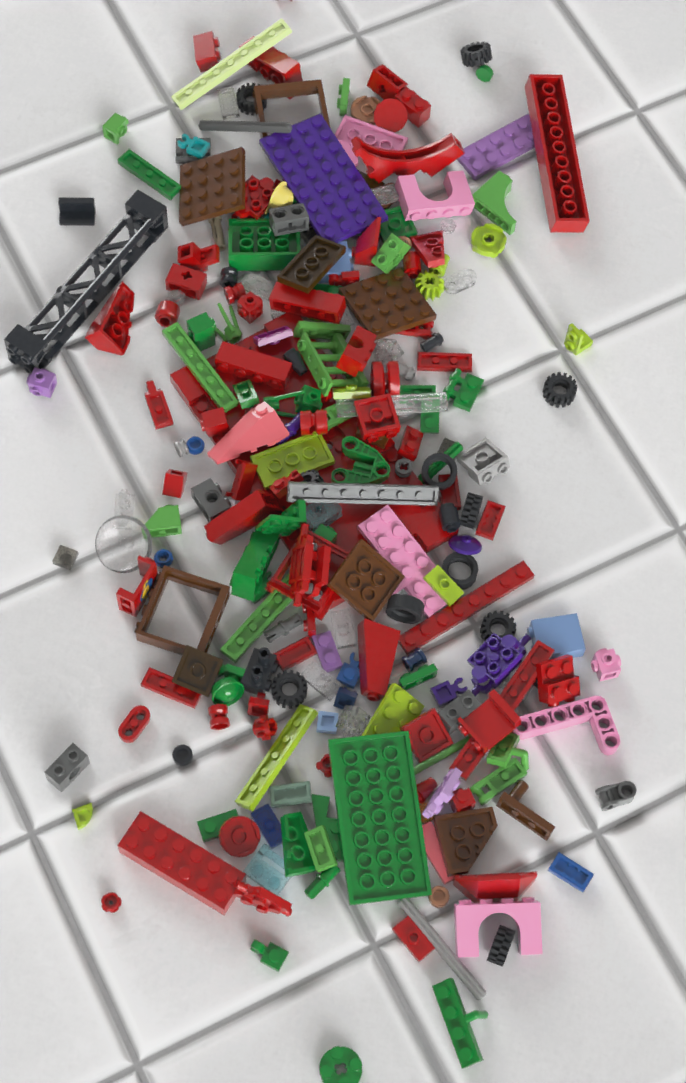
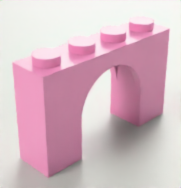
(417, 206)
(470, 915)

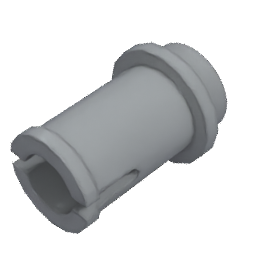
(407, 372)

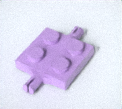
(443, 793)

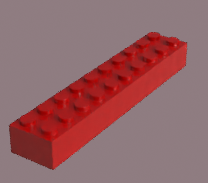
(556, 154)

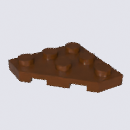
(463, 837)

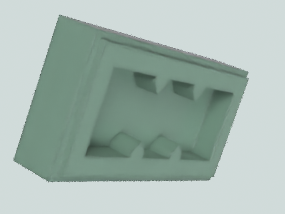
(290, 794)

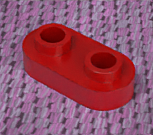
(134, 725)

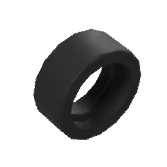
(444, 458)
(468, 560)
(405, 608)

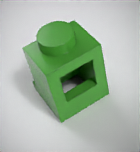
(115, 128)

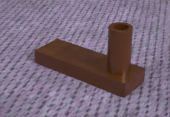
(510, 804)

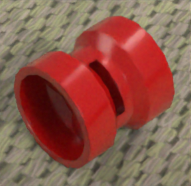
(234, 293)
(218, 716)

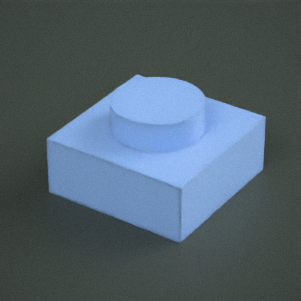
(327, 722)

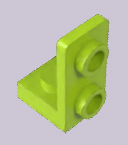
(576, 340)

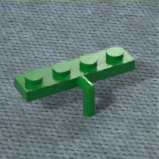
(459, 1022)

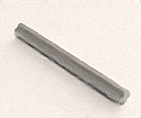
(443, 949)

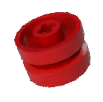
(384, 381)

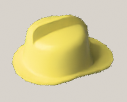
(280, 197)

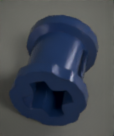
(414, 660)

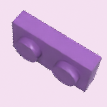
(327, 651)

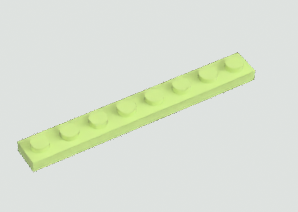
(231, 64)

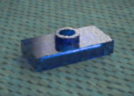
(268, 825)

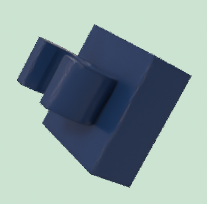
(345, 697)

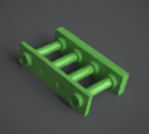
(319, 371)

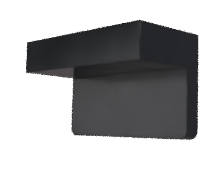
(77, 211)

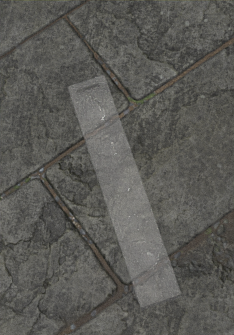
(403, 404)

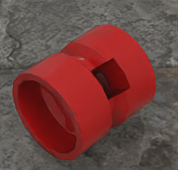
(313, 422)

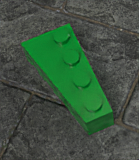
(253, 565)

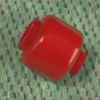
(167, 313)

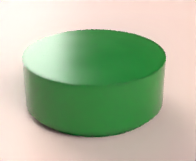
(484, 73)

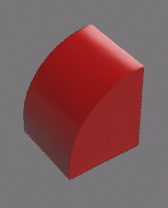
(174, 483)

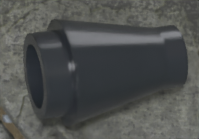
(297, 362)

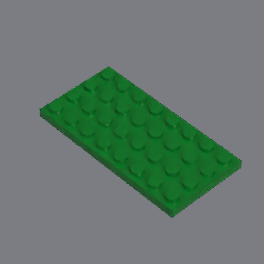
(379, 818)

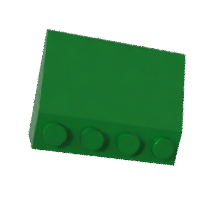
(256, 248)

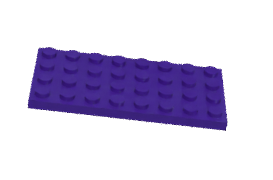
(323, 179)

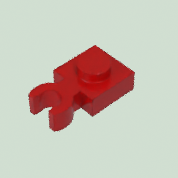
(344, 279)
(279, 486)

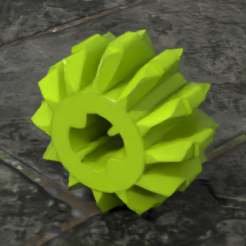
(430, 285)

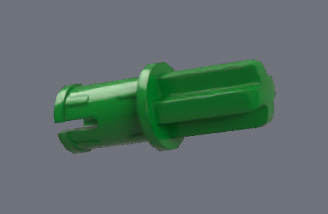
(321, 882)

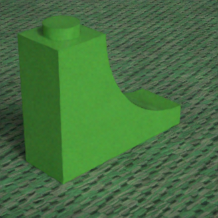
(491, 203)

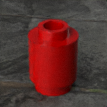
(412, 264)

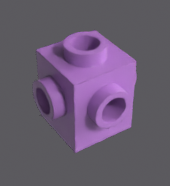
(42, 382)

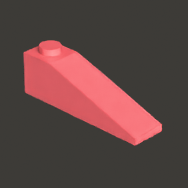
(253, 430)

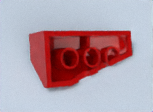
(112, 324)

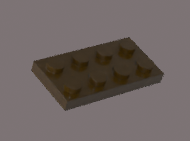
(311, 264)

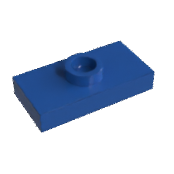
(570, 872)

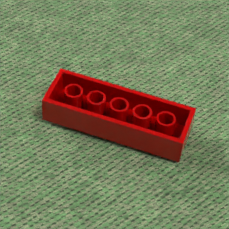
(181, 862)

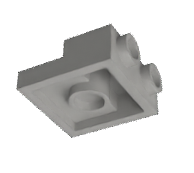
(483, 461)

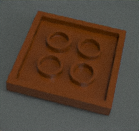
(365, 580)

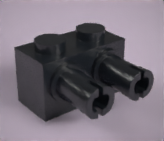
(259, 671)

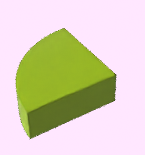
(83, 815)

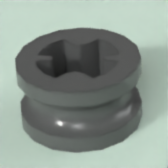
(404, 463)

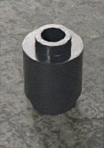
(449, 517)

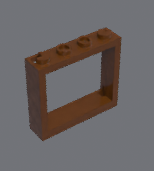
(288, 90)
(190, 580)

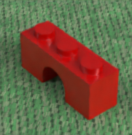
(357, 351)

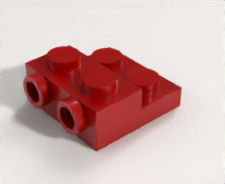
(377, 417)
(557, 681)

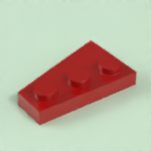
(430, 248)

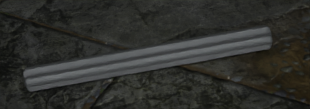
(245, 126)

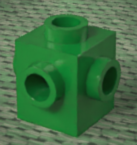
(309, 400)

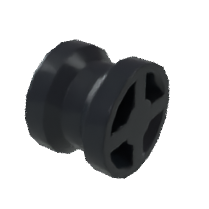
(228, 277)

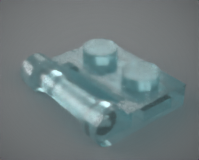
(265, 874)

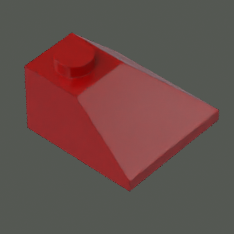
(367, 244)

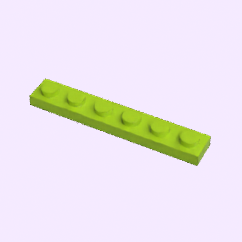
(276, 757)

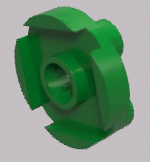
(338, 1056)

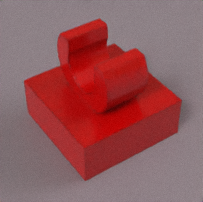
(258, 705)

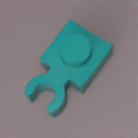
(195, 147)

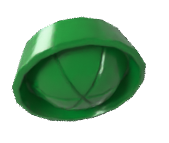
(227, 691)

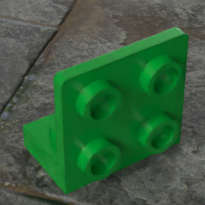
(287, 522)

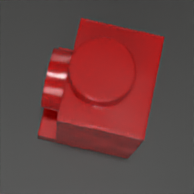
(462, 800)

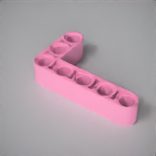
(571, 719)

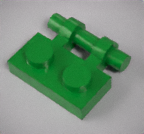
(468, 391)

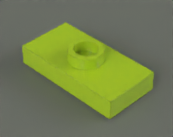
(351, 392)
(443, 585)

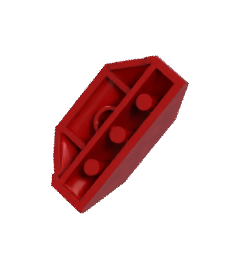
(494, 885)

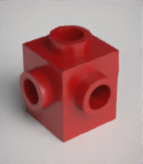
(250, 307)

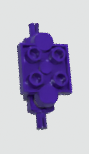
(495, 661)

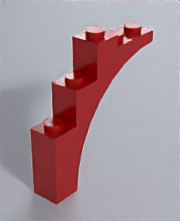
(428, 158)

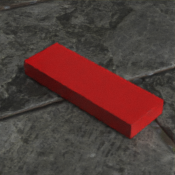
(444, 362)
(163, 685)

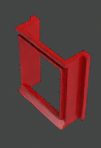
(327, 599)

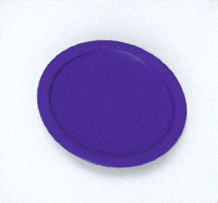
(465, 544)

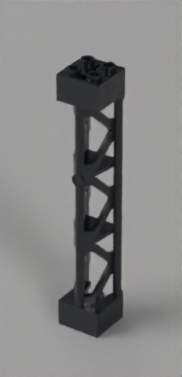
(142, 214)

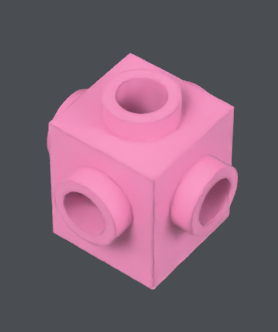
(606, 664)

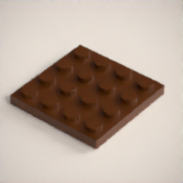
(212, 186)
(387, 303)

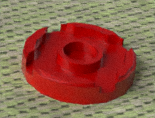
(390, 115)
(239, 836)

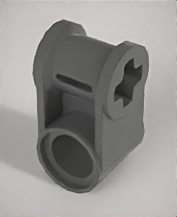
(612, 796)

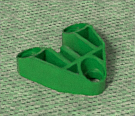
(365, 466)

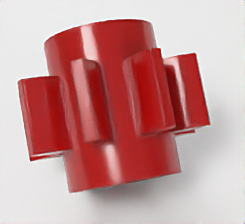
(264, 727)

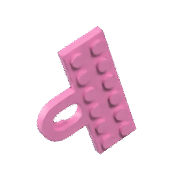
(396, 544)

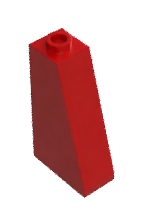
(242, 517)
(376, 657)

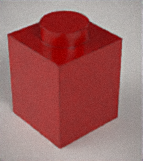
(215, 422)

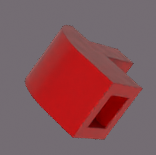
(197, 258)

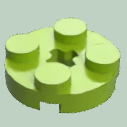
(484, 248)

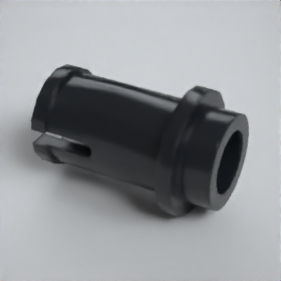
(433, 341)

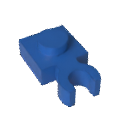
(349, 673)

